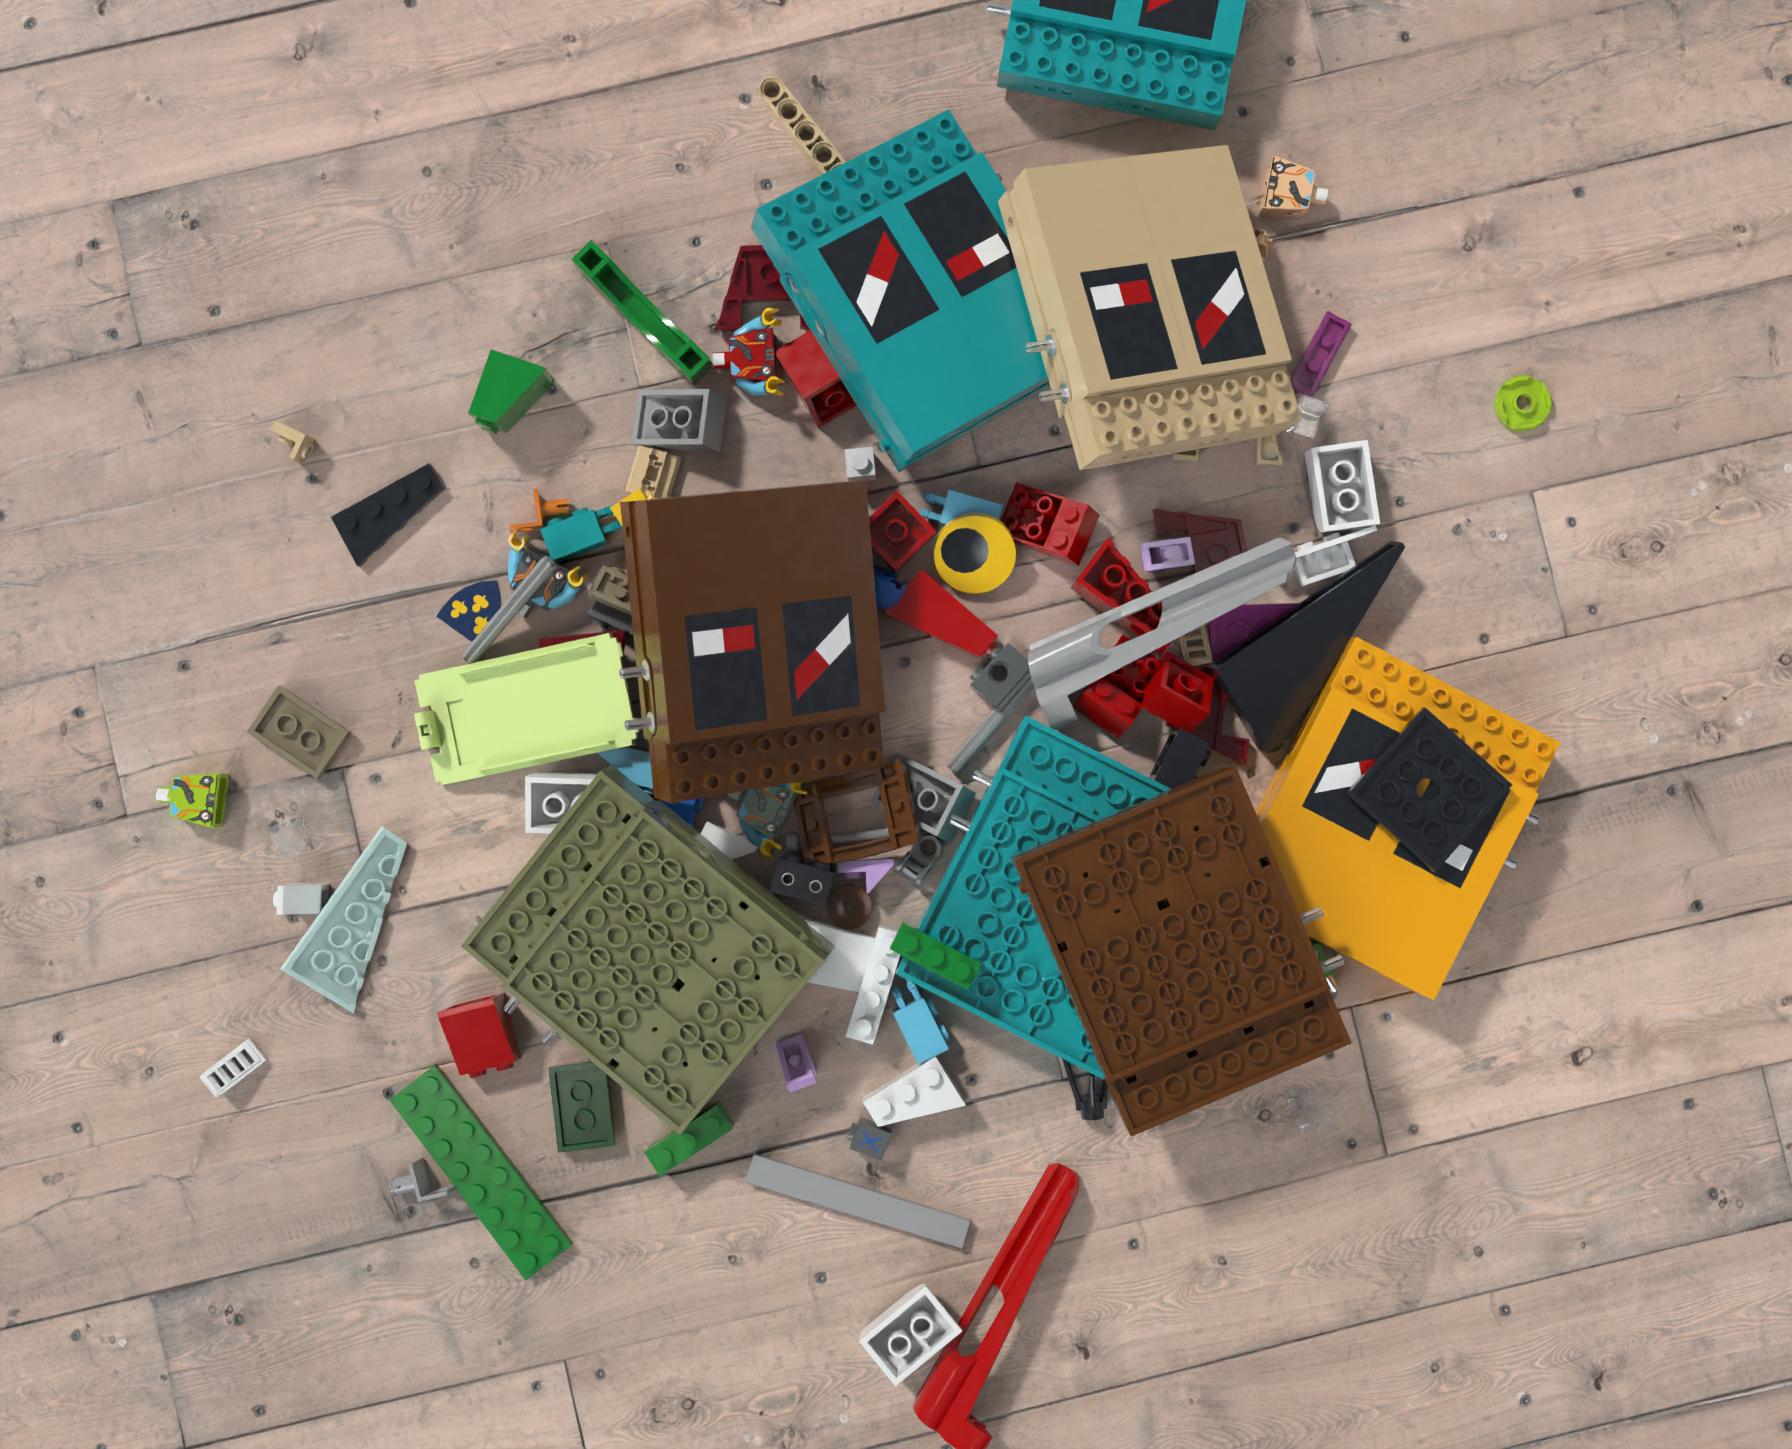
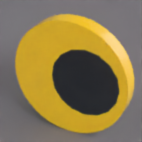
(974, 553)

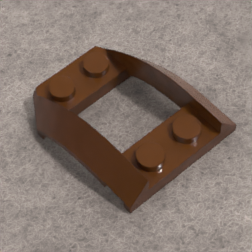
(897, 807)

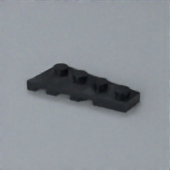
(377, 517)

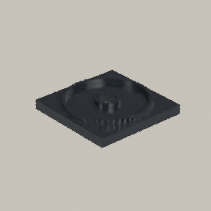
(1464, 789)

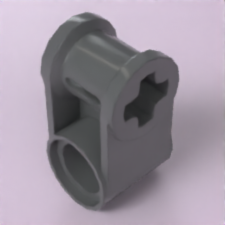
(918, 861)

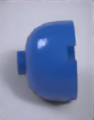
(887, 588)

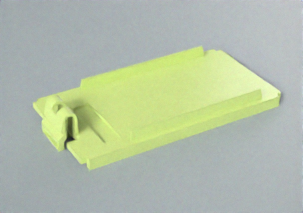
(525, 709)

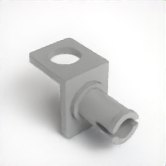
(418, 1181)

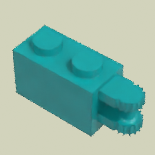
(578, 533)

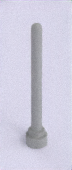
(794, 843)

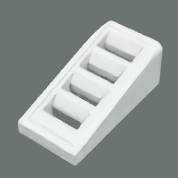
(212, 1081)

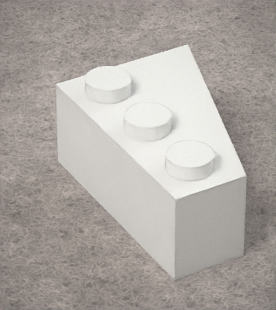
(913, 1094)

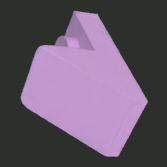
(1167, 554)
(874, 869)
(796, 1063)

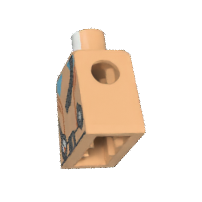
(1289, 190)

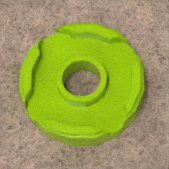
(1508, 411)

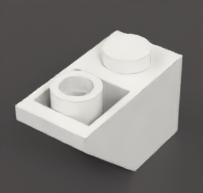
(300, 898)

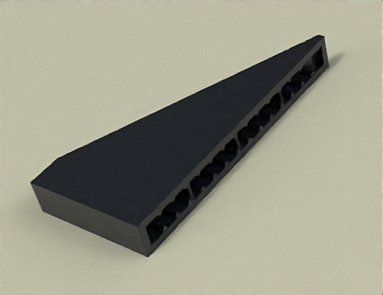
(1284, 664)

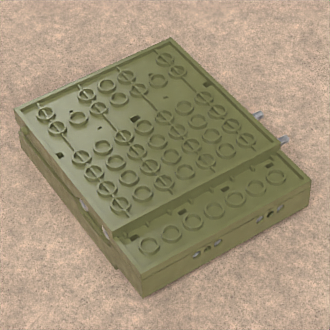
(646, 948)

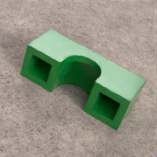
(935, 955)
(700, 1132)

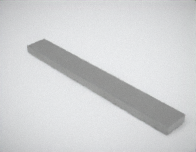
(858, 1200)

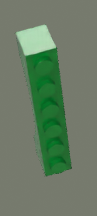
(642, 312)

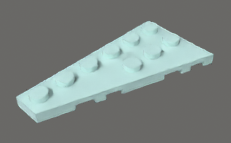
(344, 934)

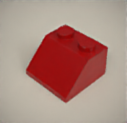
(1179, 693)

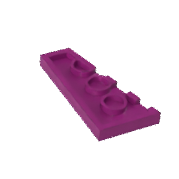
(1240, 624)

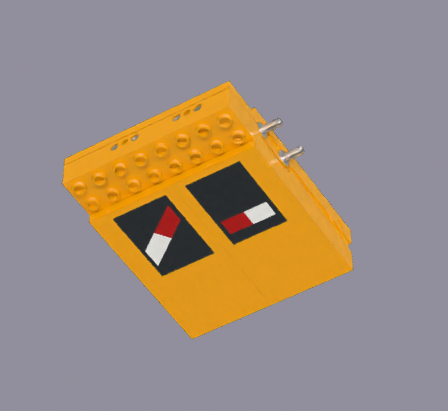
(1373, 891)

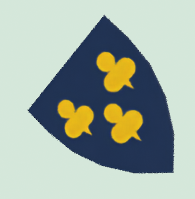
(471, 608)

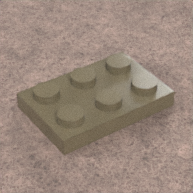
(298, 732)

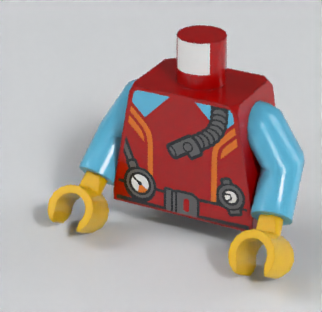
(753, 356)

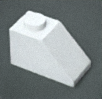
(727, 841)

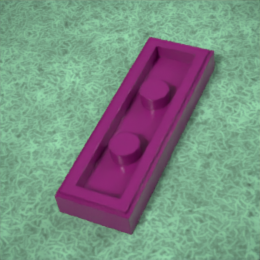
(1319, 354)

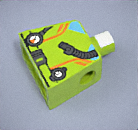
(196, 798)

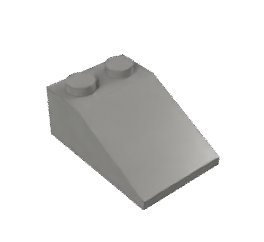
(680, 420)
(934, 799)

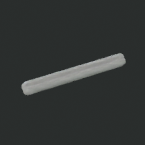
(509, 610)
(991, 725)

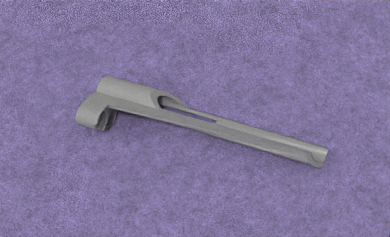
(1077, 659)

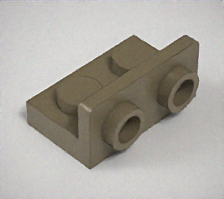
(611, 589)

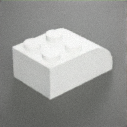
(1342, 486)
(551, 796)
(909, 1333)

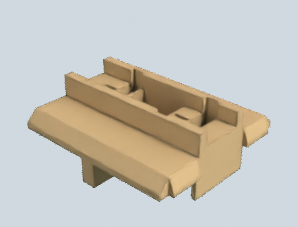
(653, 472)

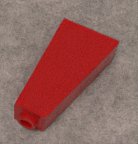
(941, 616)

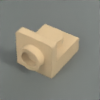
(300, 442)

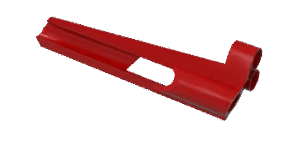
(957, 1380)

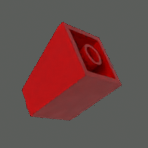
(814, 379)
(480, 1035)

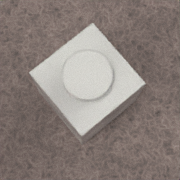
(860, 464)

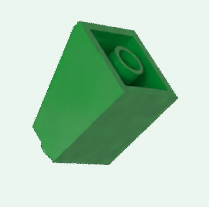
(507, 391)

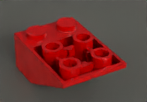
(1049, 523)
(1119, 696)

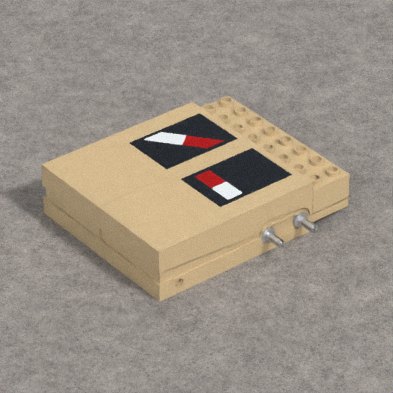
(1149, 304)

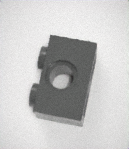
(1015, 666)

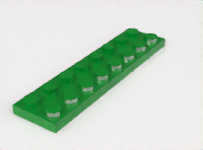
(481, 1172)

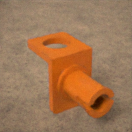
(543, 509)

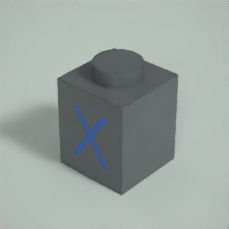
(869, 1138)

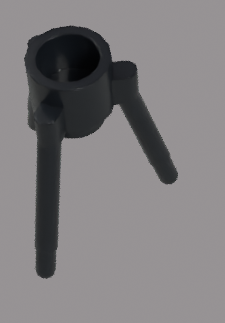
(1093, 1104)

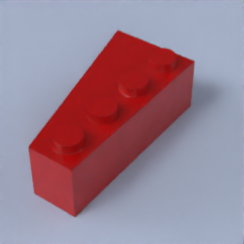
(1111, 582)

